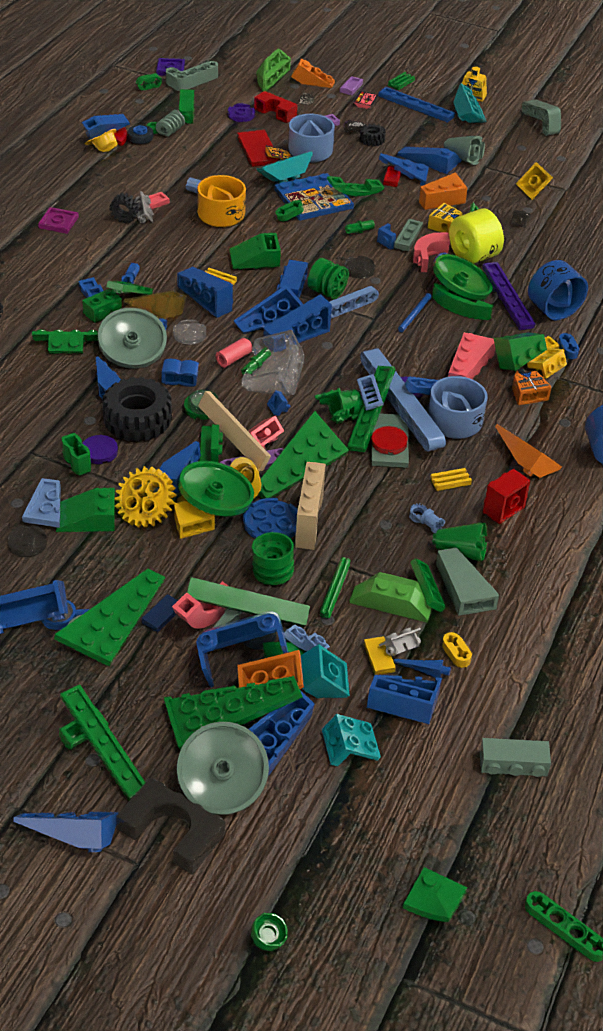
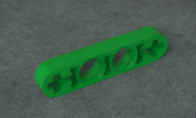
(563, 929)

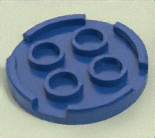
(270, 516)

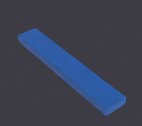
(416, 104)

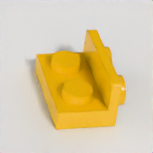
(548, 361)

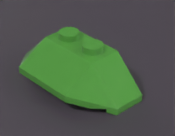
(273, 69)
(393, 596)

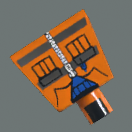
(530, 387)

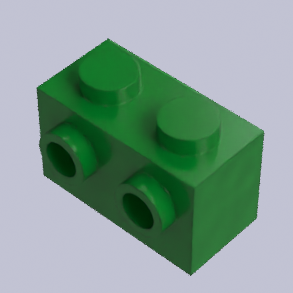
(101, 305)

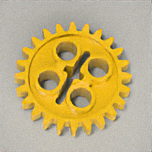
(145, 497)

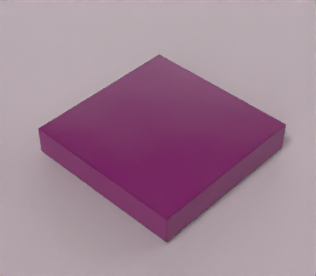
(58, 220)

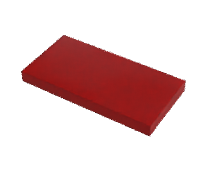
(254, 146)

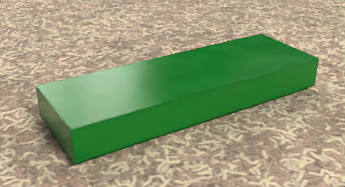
(428, 585)

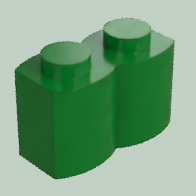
(76, 454)

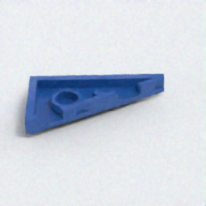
(407, 167)

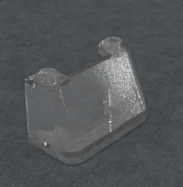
(281, 369)

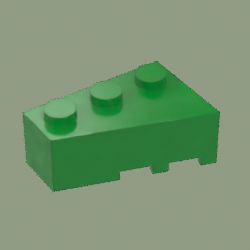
(518, 349)

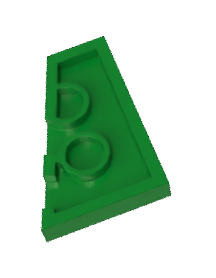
(125, 287)

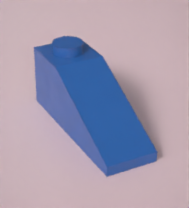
(175, 464)

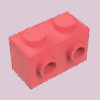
(267, 431)

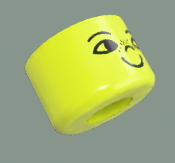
(476, 235)

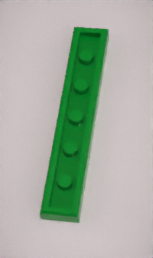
(367, 418)
(247, 601)
(103, 741)

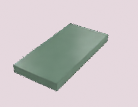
(391, 459)

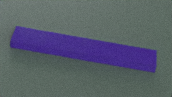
(508, 296)

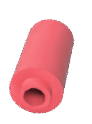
(233, 352)

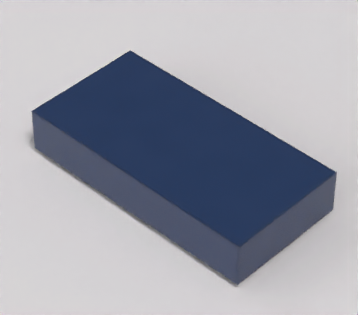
(160, 614)

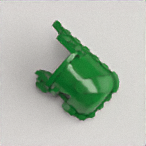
(342, 404)

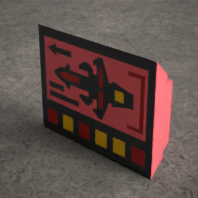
(365, 99)

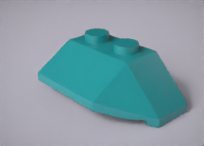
(468, 106)
(286, 168)

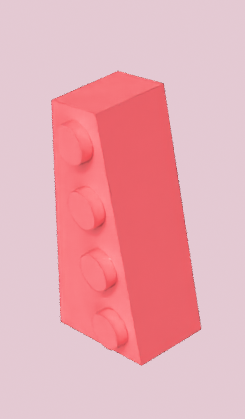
(472, 355)

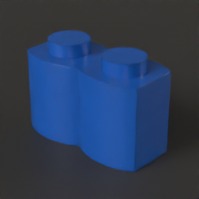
(180, 372)

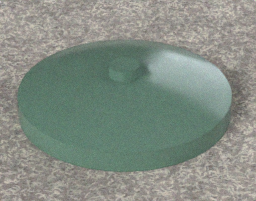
(132, 338)
(223, 768)

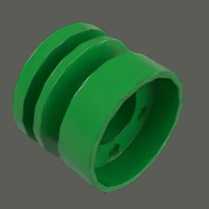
(328, 278)
(273, 558)

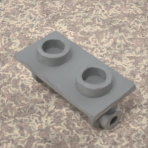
(145, 212)
(406, 639)

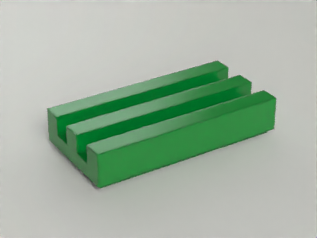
(401, 81)

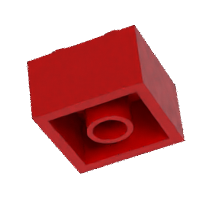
(506, 496)

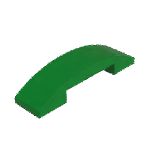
(368, 188)
(461, 306)

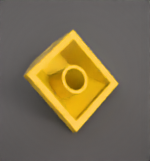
(534, 180)

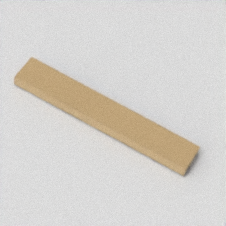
(234, 430)

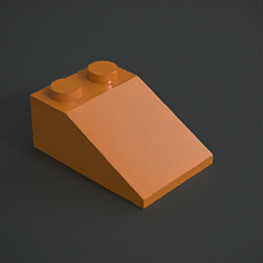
(271, 668)

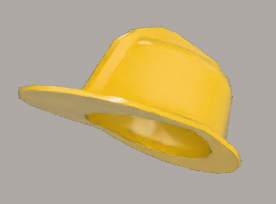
(104, 142)
(250, 471)

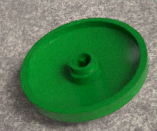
(462, 277)
(216, 488)

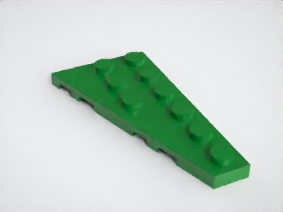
(311, 444)
(228, 705)

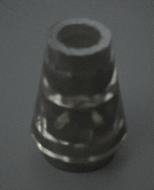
(352, 126)

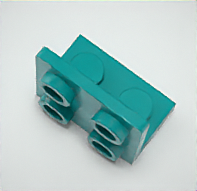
(347, 737)

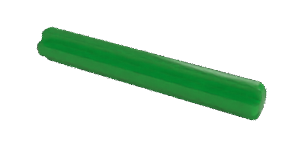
(335, 587)

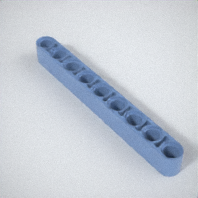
(406, 404)

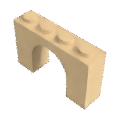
(309, 505)

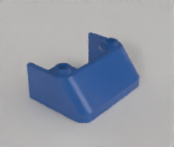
(33, 605)
(235, 633)

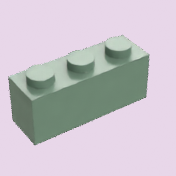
(515, 757)

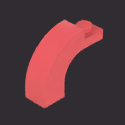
(430, 245)
(197, 613)

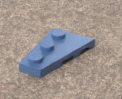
(44, 504)

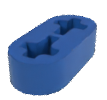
(569, 345)

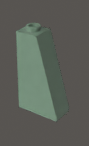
(465, 584)

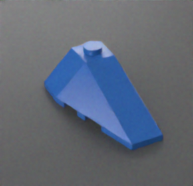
(435, 158)
(268, 310)

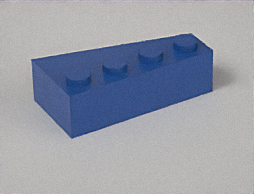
(207, 290)
(305, 321)
(282, 727)

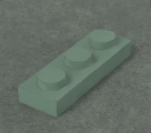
(408, 235)

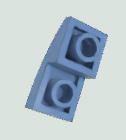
(299, 638)

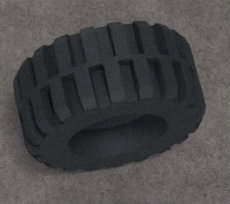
(141, 394)

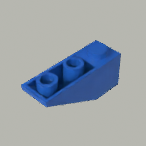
(100, 124)
(105, 376)

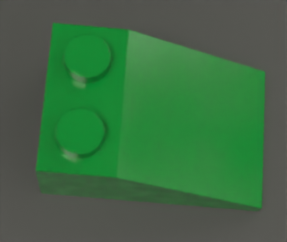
(88, 511)

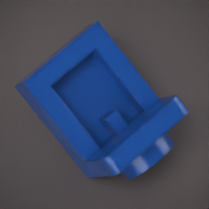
(386, 236)

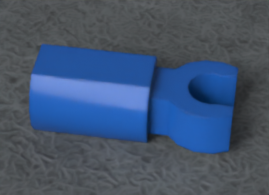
(131, 273)

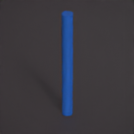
(414, 313)

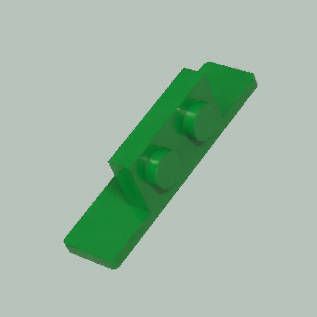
(65, 341)
(210, 441)

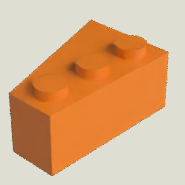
(444, 190)

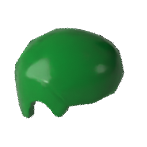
(269, 931)

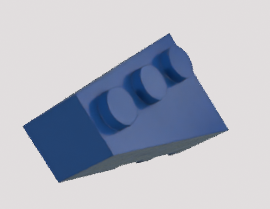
(404, 697)

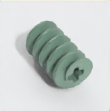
(170, 123)

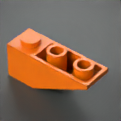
(309, 75)

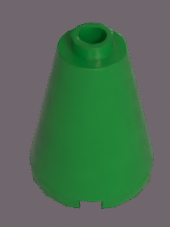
(466, 538)

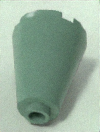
(467, 148)

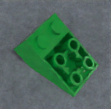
(257, 252)

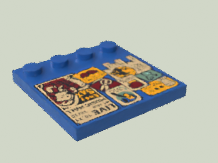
(316, 196)

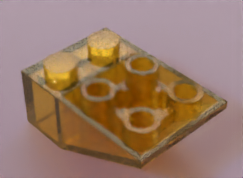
(162, 304)

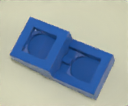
(89, 287)

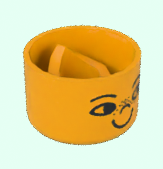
(221, 200)

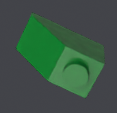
(186, 105)

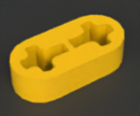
(454, 651)

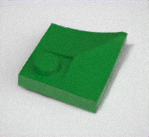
(434, 896)

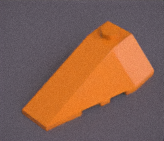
(528, 456)

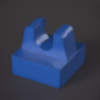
(278, 403)

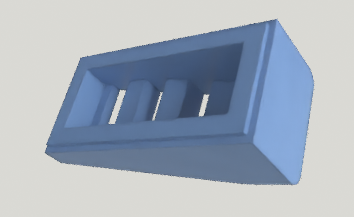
(367, 381)

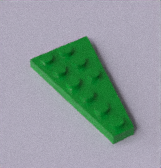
(108, 624)

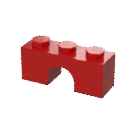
(268, 102)

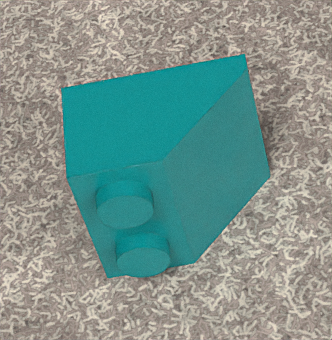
(324, 674)

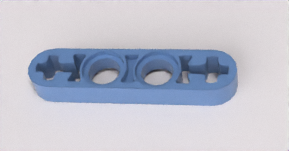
(367, 296)

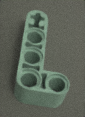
(192, 76)
(546, 112)

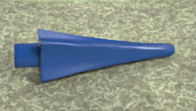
(431, 667)

